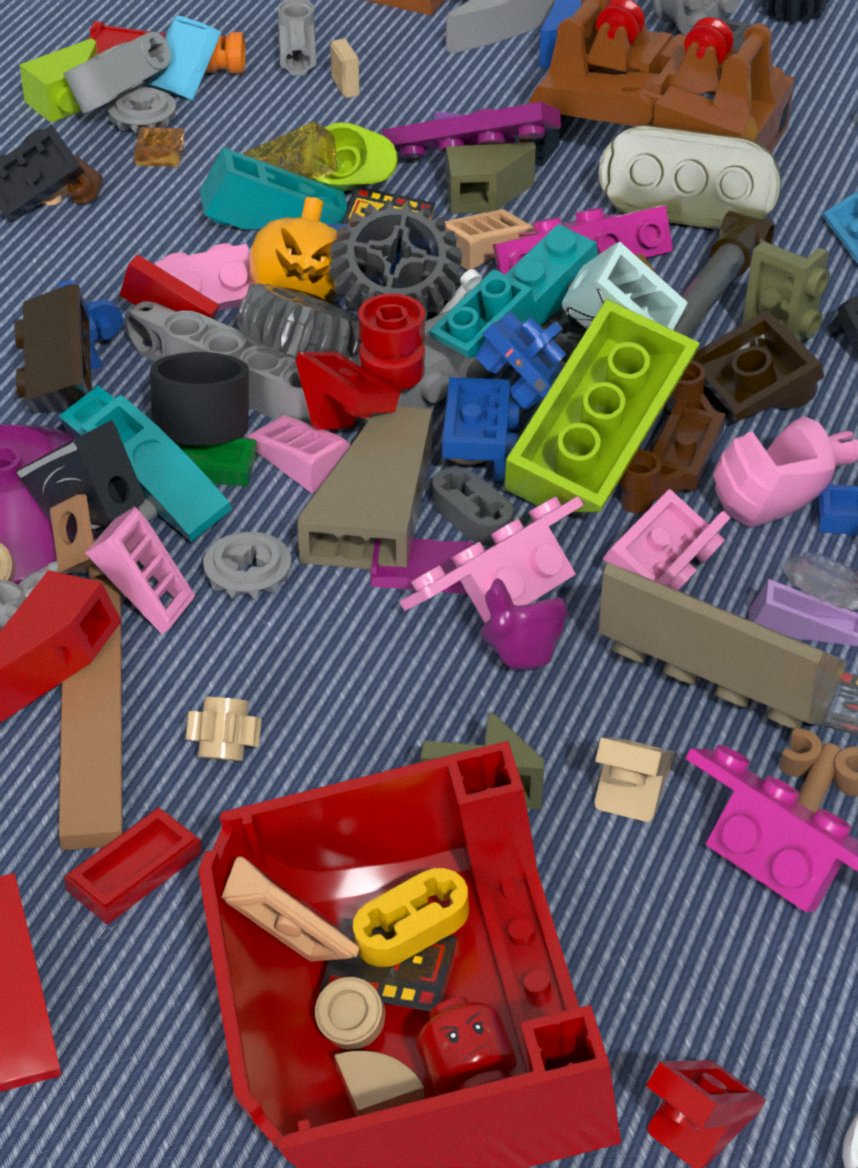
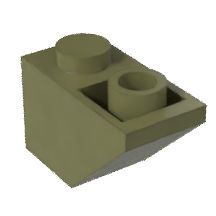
(488, 175)

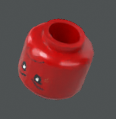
(464, 1046)

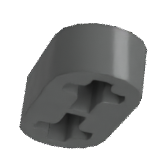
(465, 510)

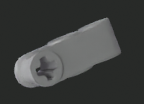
(117, 70)

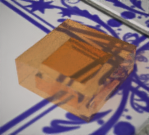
(159, 147)

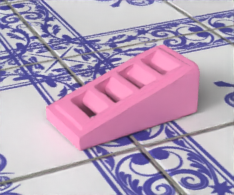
(305, 458)
(120, 567)

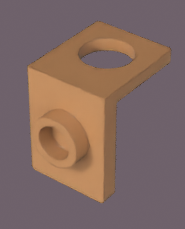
(72, 556)

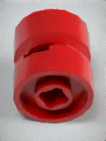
(393, 339)

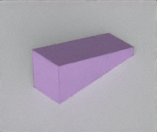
(803, 616)

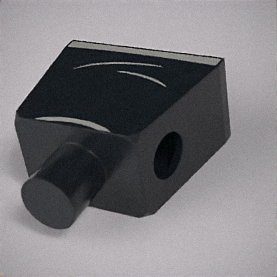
(90, 466)

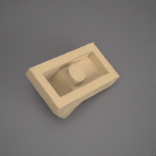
(631, 777)

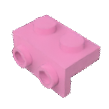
(218, 273)
(666, 542)

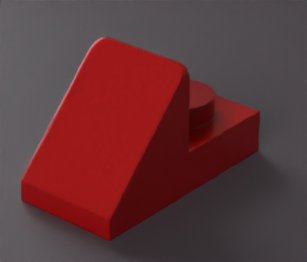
(341, 390)
(700, 1109)

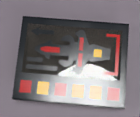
(414, 983)

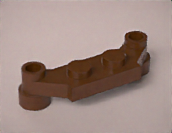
(681, 448)

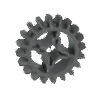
(372, 246)
(297, 322)

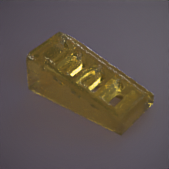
(315, 148)

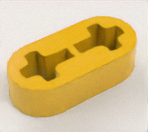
(410, 916)

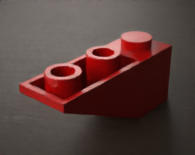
(52, 637)

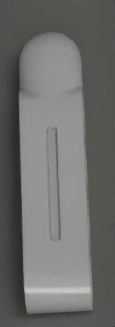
(273, 375)

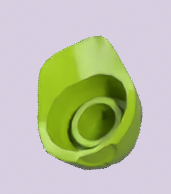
(361, 157)

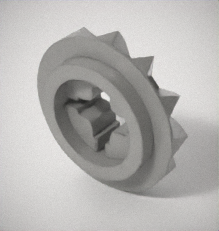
(142, 109)
(236, 552)

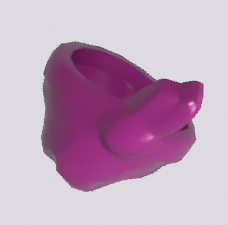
(524, 633)

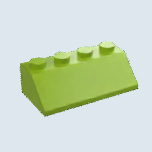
(598, 410)

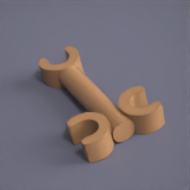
(821, 766)

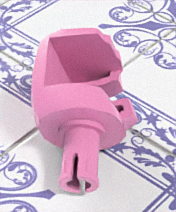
(774, 483)

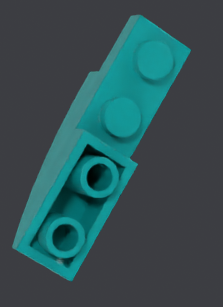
(528, 290)
(164, 471)

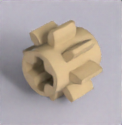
(223, 728)

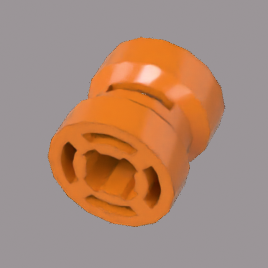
(229, 54)

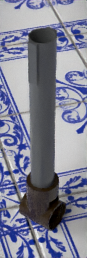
(728, 259)

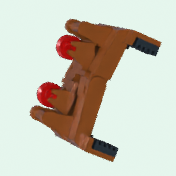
(662, 77)

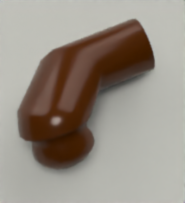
(87, 185)

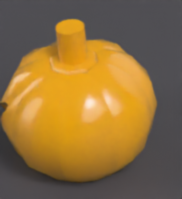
(296, 253)

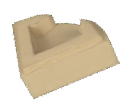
(376, 1081)

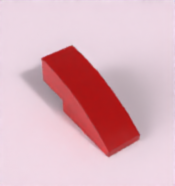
(25, 1028)

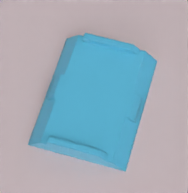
(191, 51)

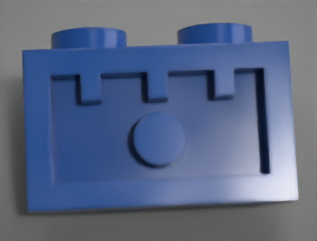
(480, 422)

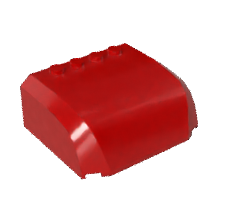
(339, 853)

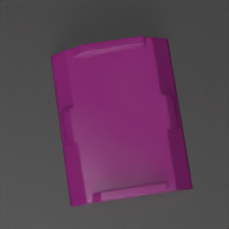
(423, 557)

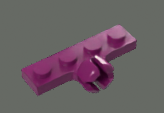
(478, 128)

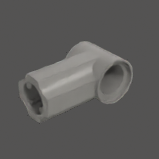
(297, 36)

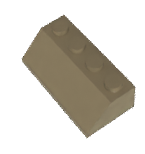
(718, 646)

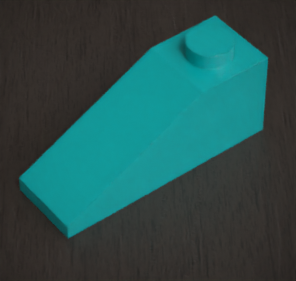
(253, 193)

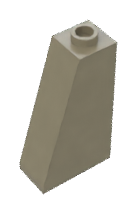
(371, 495)

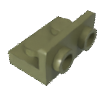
(787, 288)

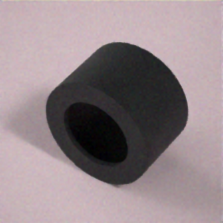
(200, 397)

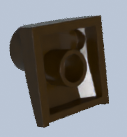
(758, 369)

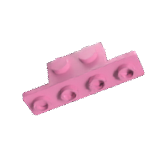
(522, 557)

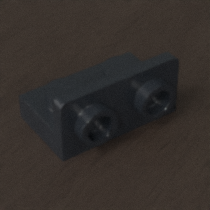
(35, 172)

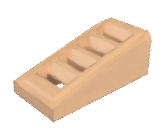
(480, 231)

